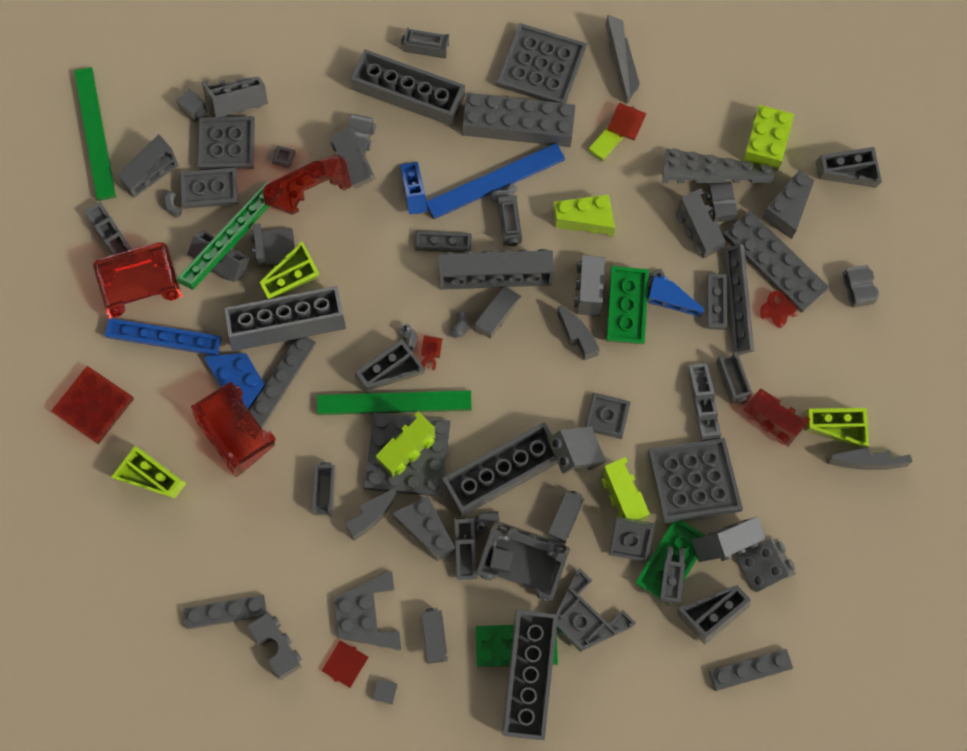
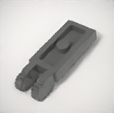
(672, 577)

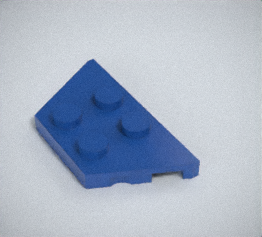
(239, 371)

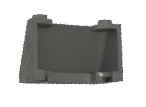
(535, 559)

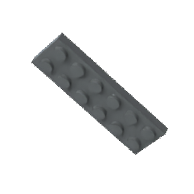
(776, 261)

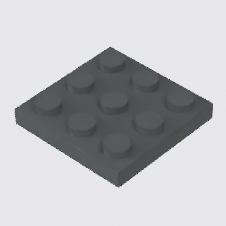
(226, 142)

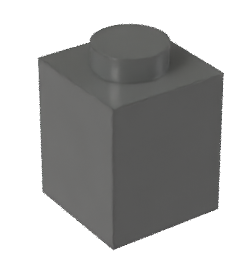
(192, 105)

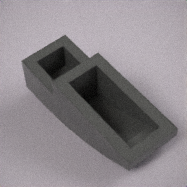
(497, 312)
(577, 333)
(371, 514)
(465, 548)

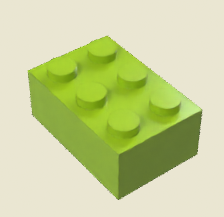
(768, 136)

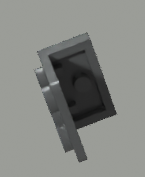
(271, 245)
(766, 564)

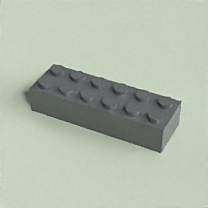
(407, 87)
(518, 120)
(496, 269)
(284, 318)
(500, 470)
(529, 675)

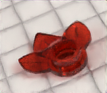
(778, 311)

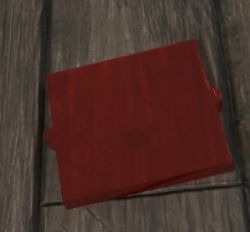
(626, 121)
(345, 664)

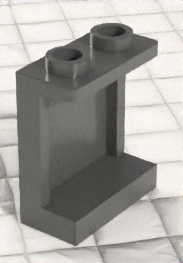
(576, 449)

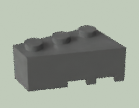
(148, 166)
(699, 224)

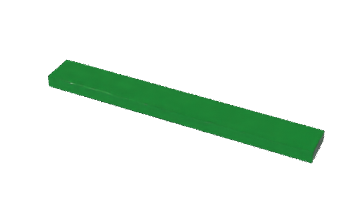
(95, 134)
(224, 241)
(394, 402)

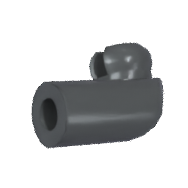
(511, 189)
(168, 201)
(462, 326)
(409, 335)
(483, 520)

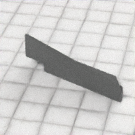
(622, 57)

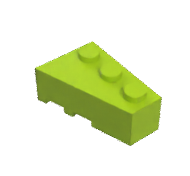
(840, 424)
(407, 445)

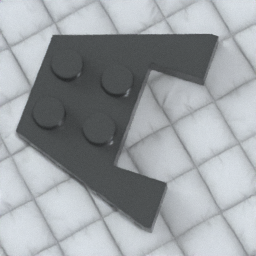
(358, 614)
(581, 623)

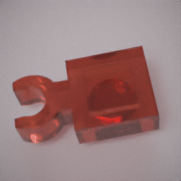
(431, 349)

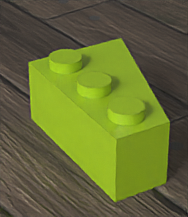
(585, 214)
(290, 273)
(148, 473)
(623, 491)

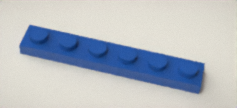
(163, 337)

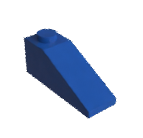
(413, 188)
(669, 295)

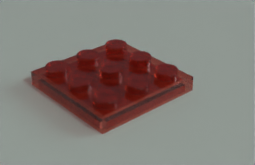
(92, 405)

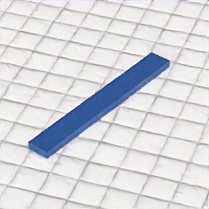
(495, 181)

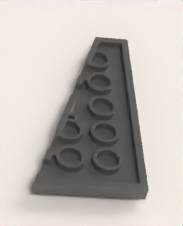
(712, 169)

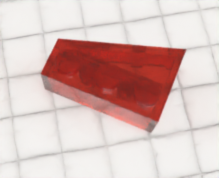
(774, 417)

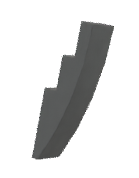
(107, 229)
(704, 401)
(864, 460)

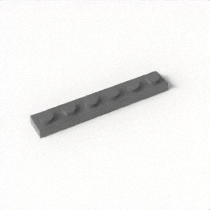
(739, 299)
(281, 379)

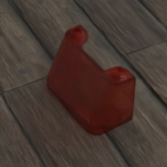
(289, 190)
(136, 276)
(232, 428)

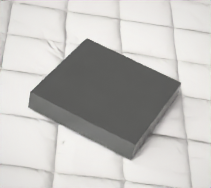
(608, 415)
(631, 539)

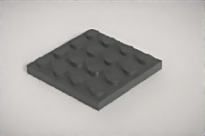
(541, 64)
(419, 477)
(695, 480)

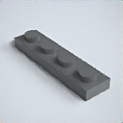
(225, 612)
(751, 670)

